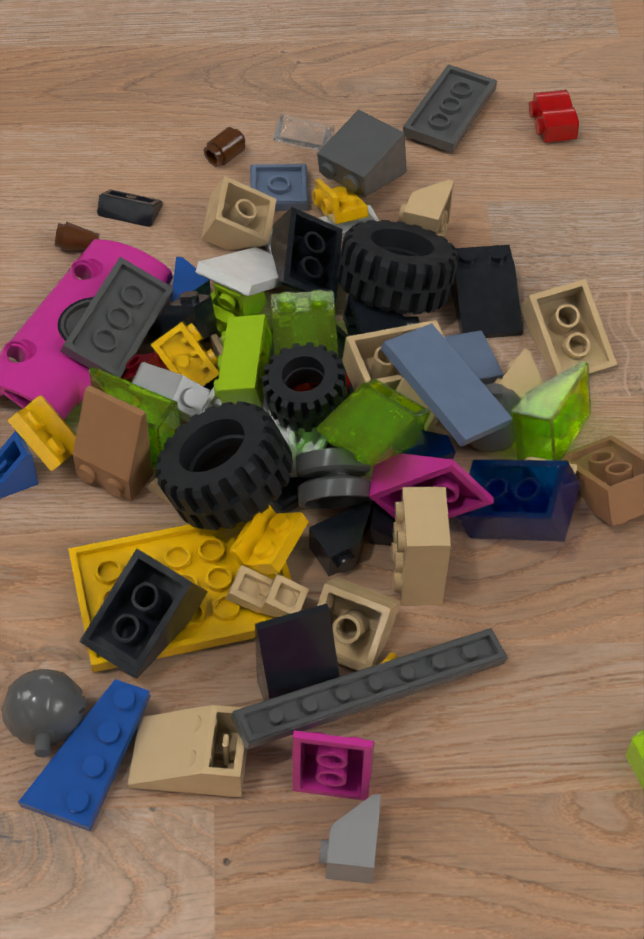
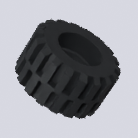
(302, 366)

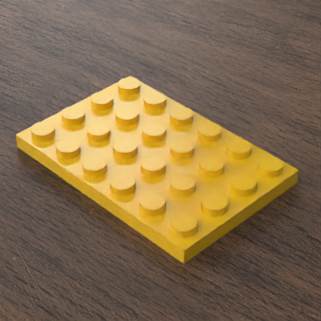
(193, 553)

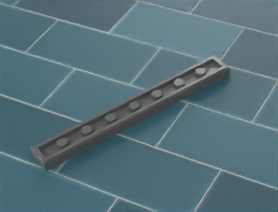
(367, 688)

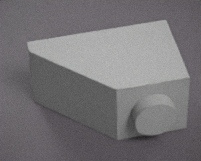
(188, 394)
(352, 844)

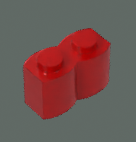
(554, 116)

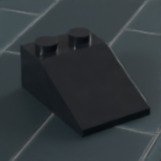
(306, 252)
(487, 292)
(142, 614)
(295, 651)

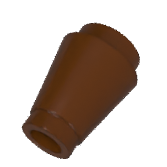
(73, 237)

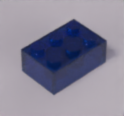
(530, 500)

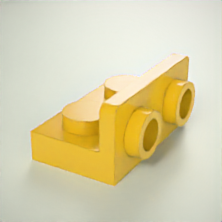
(338, 203)
(185, 354)
(44, 432)
(268, 540)

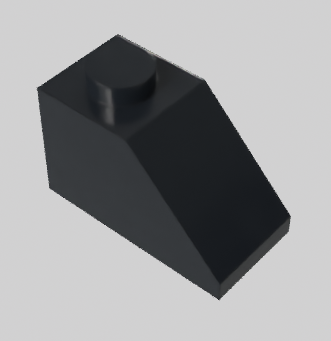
(188, 308)
(341, 538)

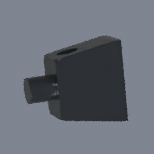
(365, 319)

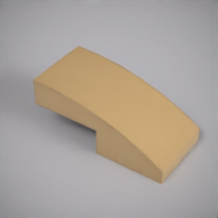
(266, 595)

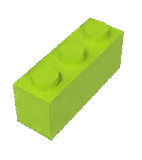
(243, 360)

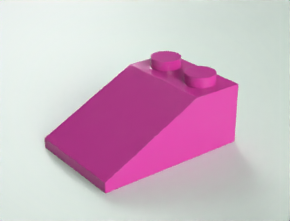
(408, 470)
(332, 765)

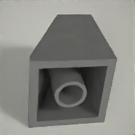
(364, 154)

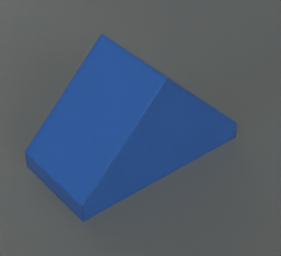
(188, 280)
(16, 466)

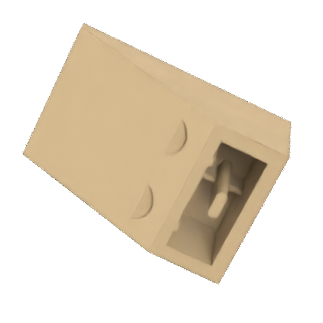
(189, 752)

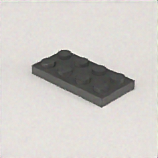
(449, 108)
(117, 318)

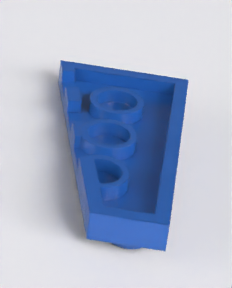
(86, 764)

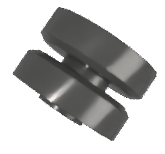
(331, 479)

